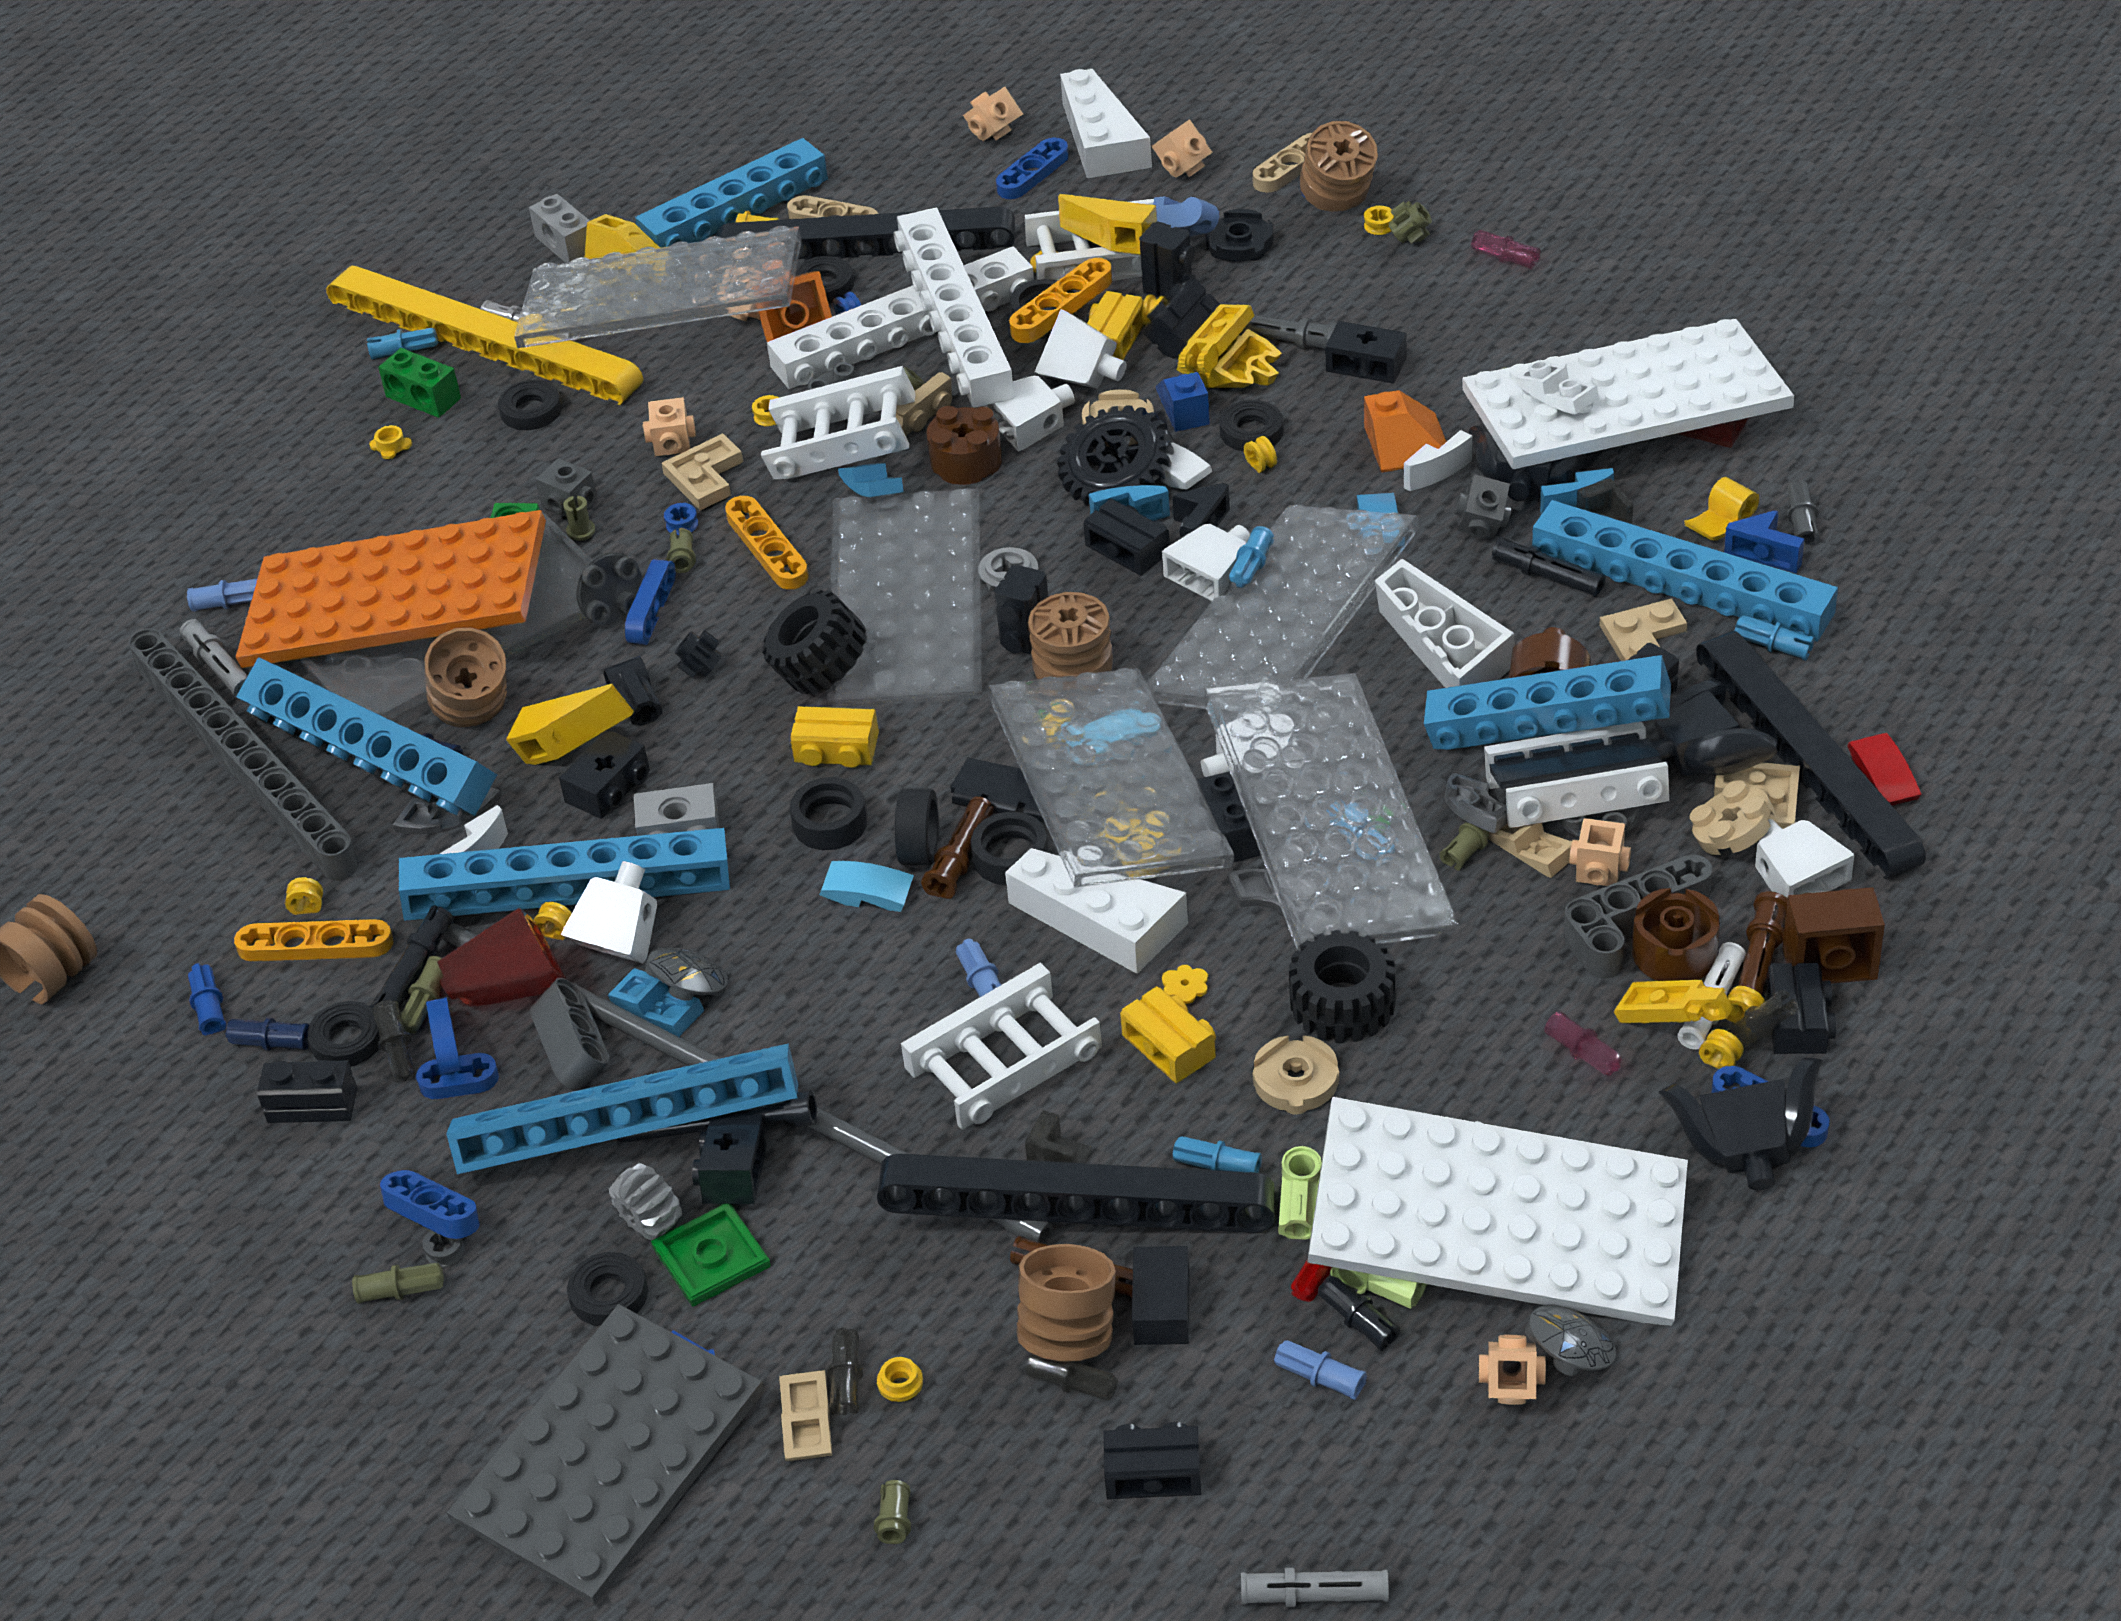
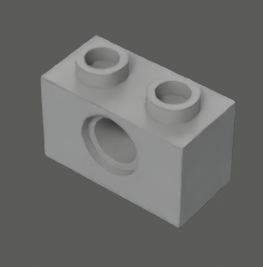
(559, 227)
(676, 810)

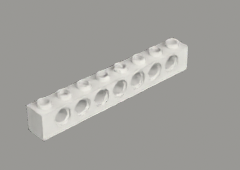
(954, 308)
(886, 322)

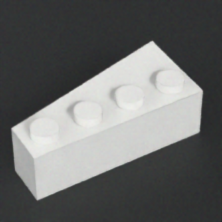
(1102, 127)
(1442, 628)
(1116, 919)

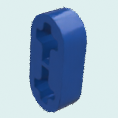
(461, 1081)

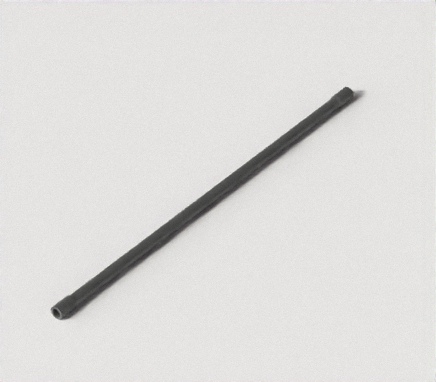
(691, 1054)

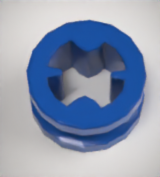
(849, 302)
(678, 511)

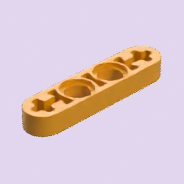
(1089, 277)
(763, 544)
(314, 936)

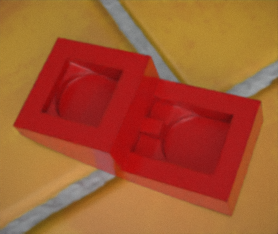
(1885, 768)

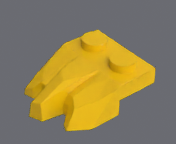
(1242, 363)

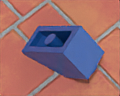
(1185, 401)

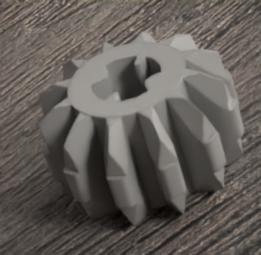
(645, 1201)

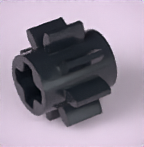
(698, 653)

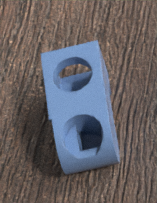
(1192, 214)

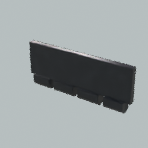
(1581, 759)
(996, 782)

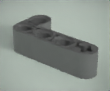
(1602, 918)

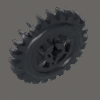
(1138, 461)

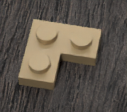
(699, 468)
(1642, 625)
(1778, 783)

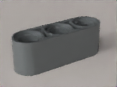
(569, 1034)

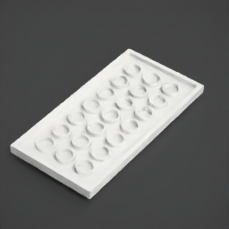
(1643, 389)
(1499, 1212)

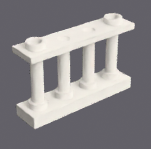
(1045, 230)
(832, 404)
(1583, 793)
(998, 1013)

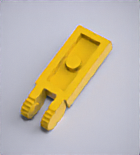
(1214, 337)

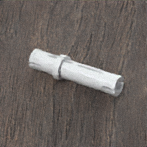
(1726, 963)

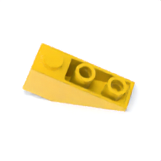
(1106, 222)
(614, 234)
(564, 723)

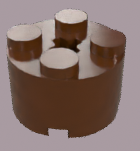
(964, 444)
(1547, 653)
(1675, 935)

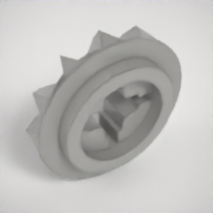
(992, 564)

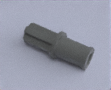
(1803, 512)

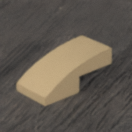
(1534, 847)
(805, 1415)

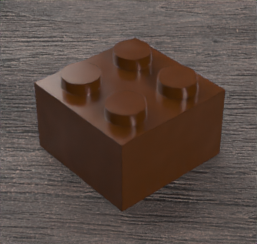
(1836, 931)

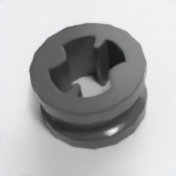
(447, 1257)

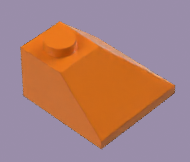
(806, 308)
(1399, 428)

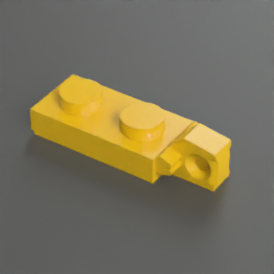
(1672, 1002)

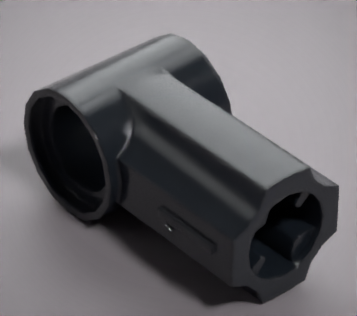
(635, 687)

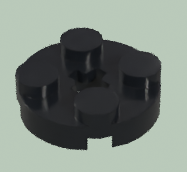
(1253, 243)

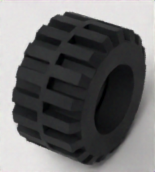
(814, 642)
(1342, 1009)

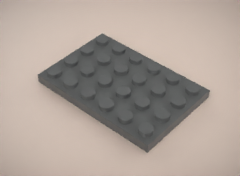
(606, 1453)

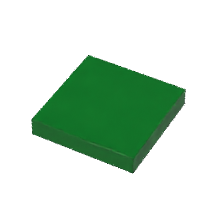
(710, 1254)

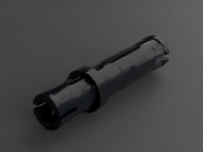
(1535, 562)
(420, 947)

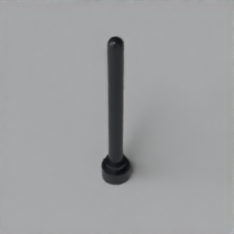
(799, 1111)

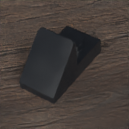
(1201, 507)

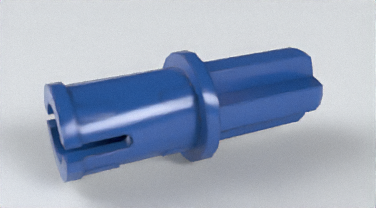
(206, 999)

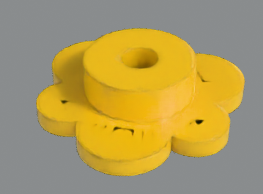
(1193, 979)

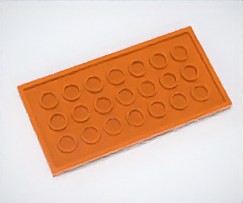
(392, 588)

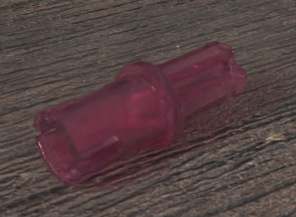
(1505, 248)
(1583, 1043)

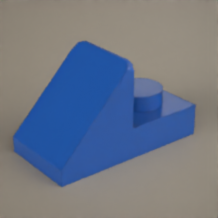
(1760, 542)

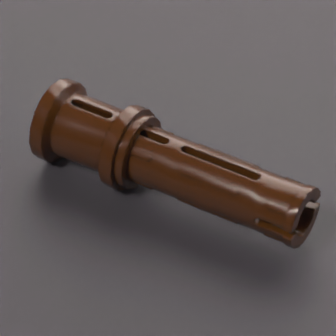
(953, 858)
(1764, 935)

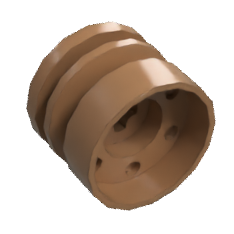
(1338, 166)
(1070, 636)
(463, 659)
(44, 947)
(1065, 1302)

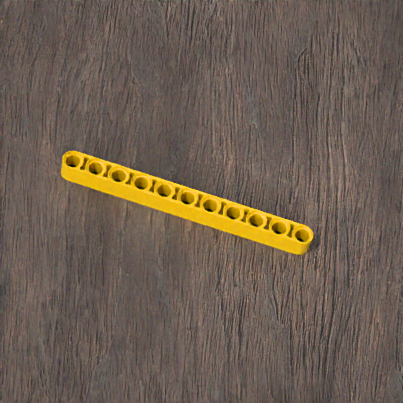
(485, 333)

